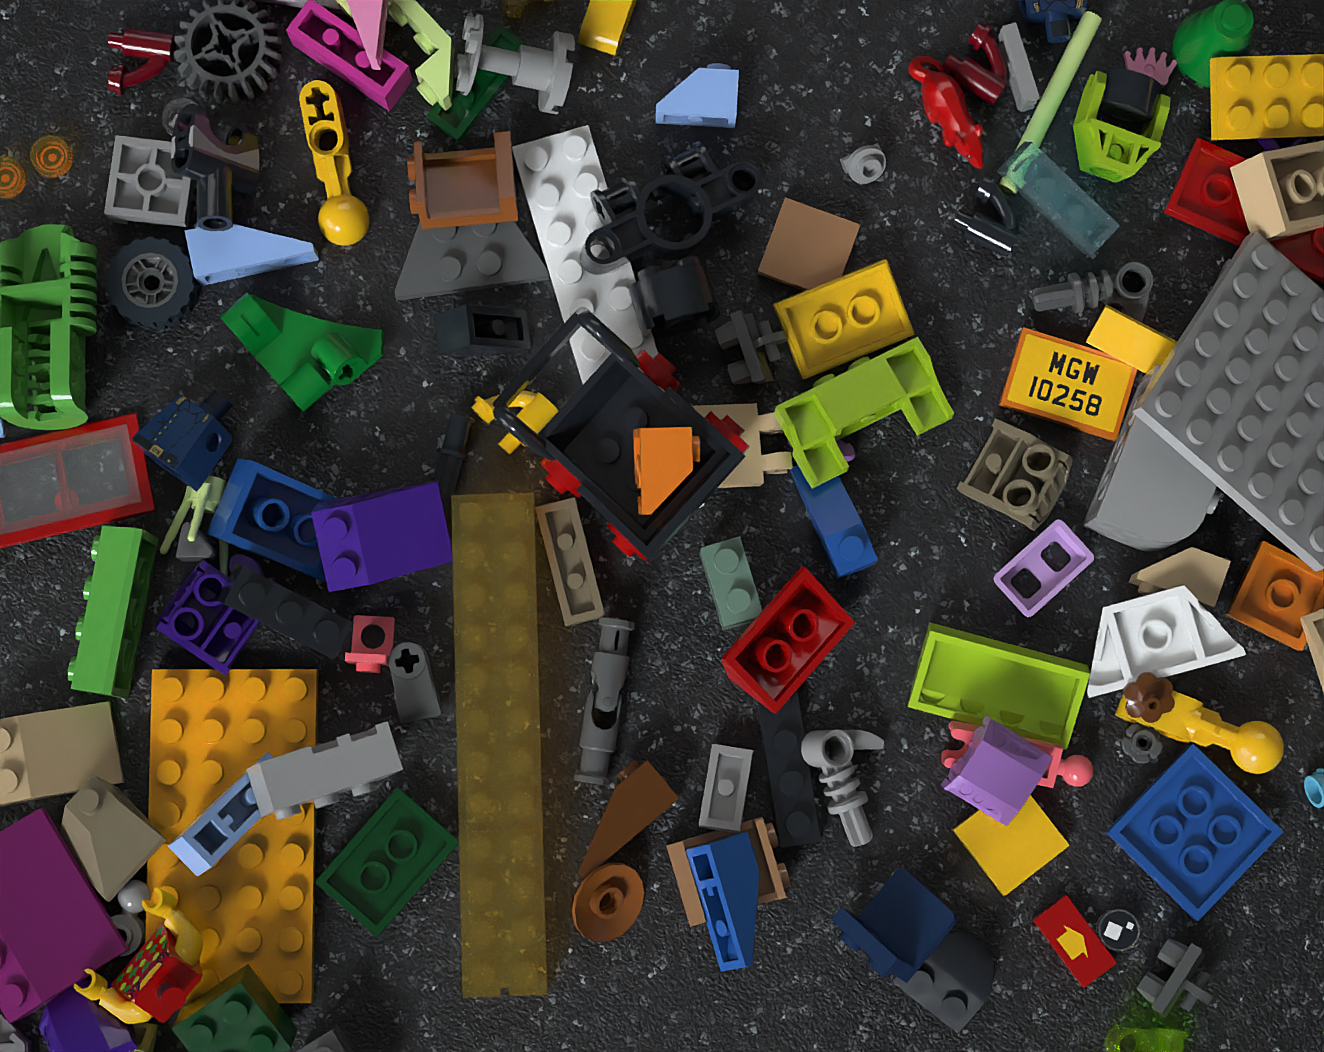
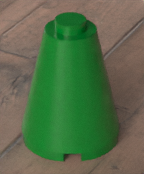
(1212, 33)

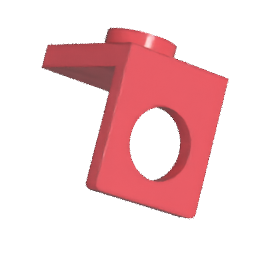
(369, 659)

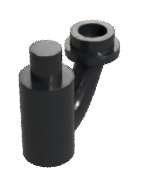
(985, 230)

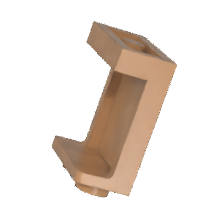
(772, 877)

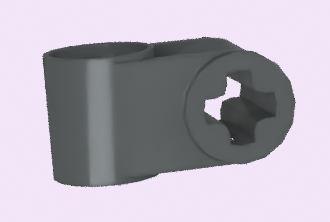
(417, 691)

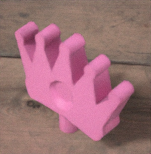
(1149, 66)

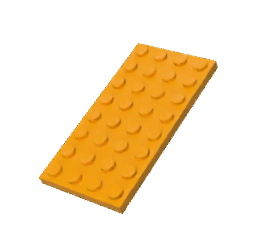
(261, 892)

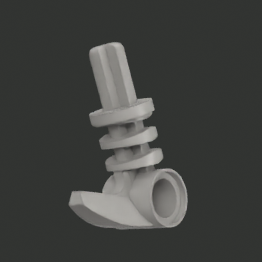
(837, 773)

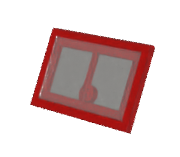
(72, 480)

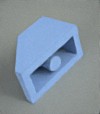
(702, 99)

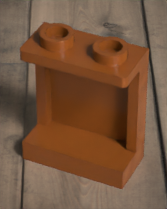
(464, 185)

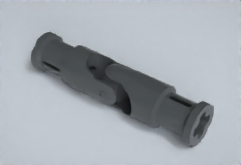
(608, 676)

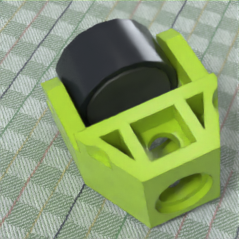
(1126, 96)

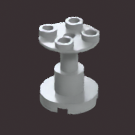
(529, 66)

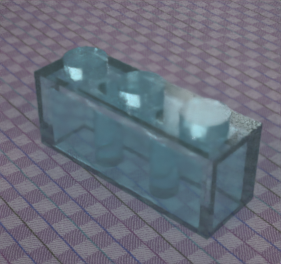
(1058, 198)

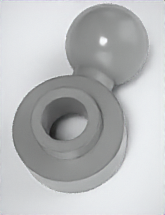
(130, 900)

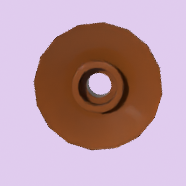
(608, 902)

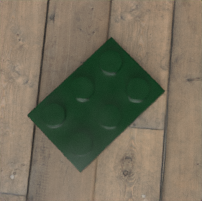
(387, 862)

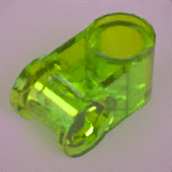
(1147, 1038)

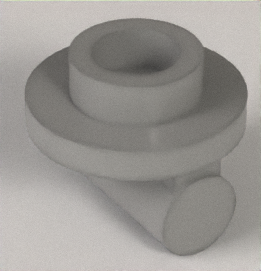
(865, 164)

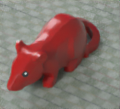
(946, 104)

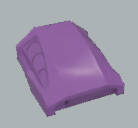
(997, 771)

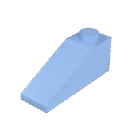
(242, 252)
(219, 826)

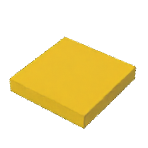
(1011, 851)

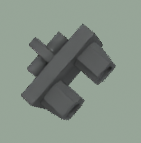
(744, 333)
(1166, 994)

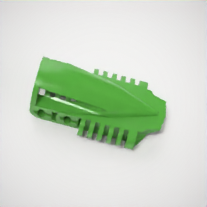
(44, 320)

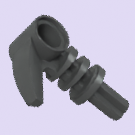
(1094, 289)

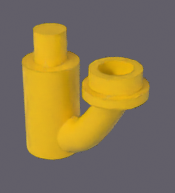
(535, 413)

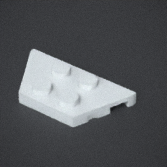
(1156, 635)

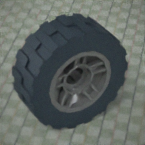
(131, 275)

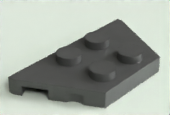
(468, 260)

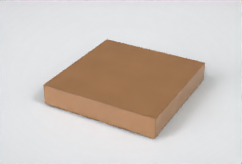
(807, 246)

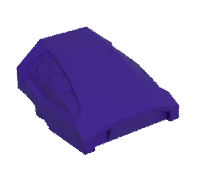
(203, 623)
(83, 1025)

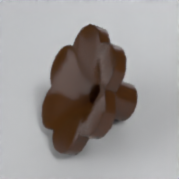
(1148, 690)

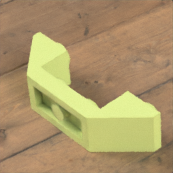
(436, 72)

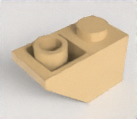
(1194, 568)

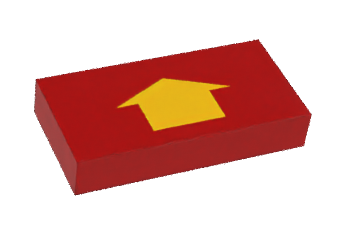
(1074, 941)

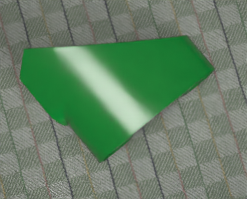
(302, 350)

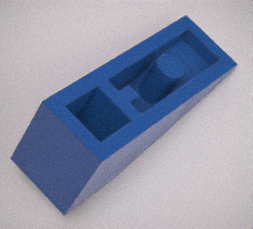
(836, 525)
(728, 892)

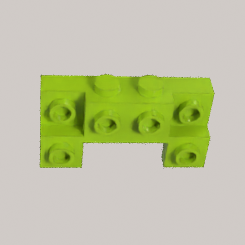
(856, 399)

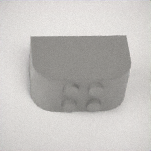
(1148, 488)

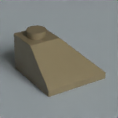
(108, 835)

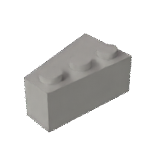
(324, 772)

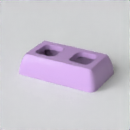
(1050, 581)

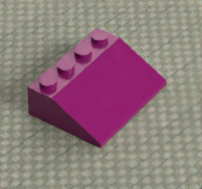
(47, 918)

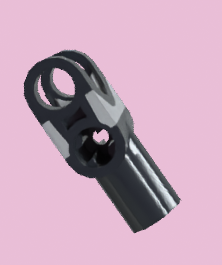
(216, 166)

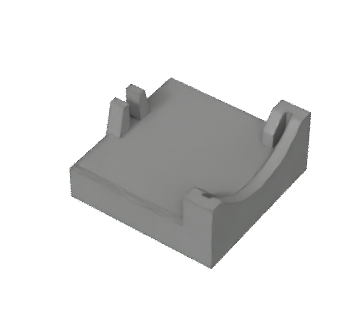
(145, 186)

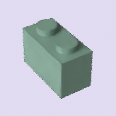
(731, 583)

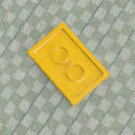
(843, 319)

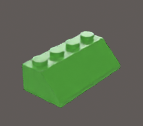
(114, 611)

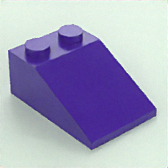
(382, 535)

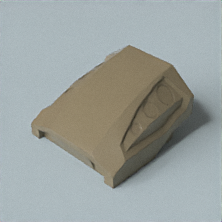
(1018, 475)

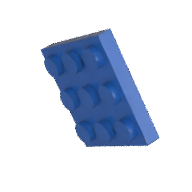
(1194, 832)

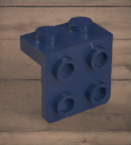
(897, 926)

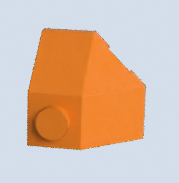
(662, 462)

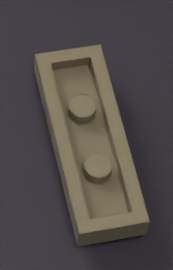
(570, 561)

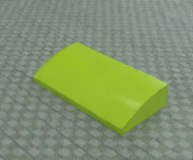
(983, 677)

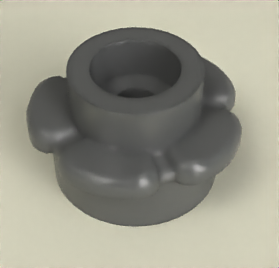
(1131, 745)

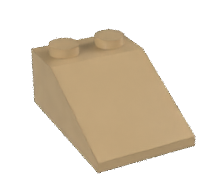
(1282, 190)
(57, 752)

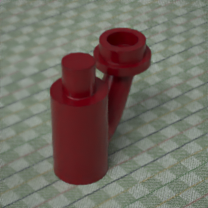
(144, 44)
(975, 77)

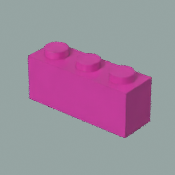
(342, 52)

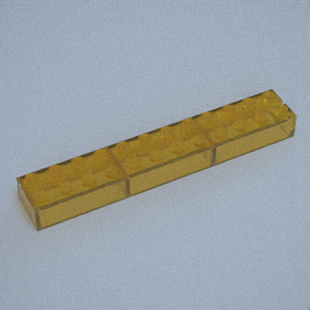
(499, 745)

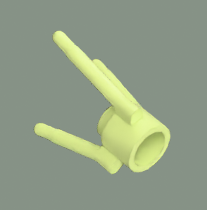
(203, 501)

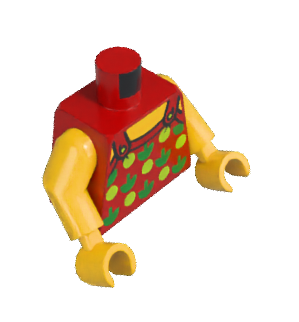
(160, 972)

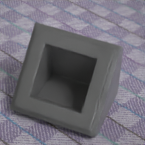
(195, 550)

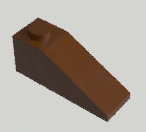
(631, 808)

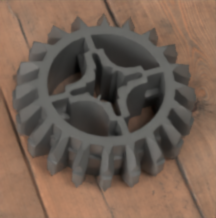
(214, 55)

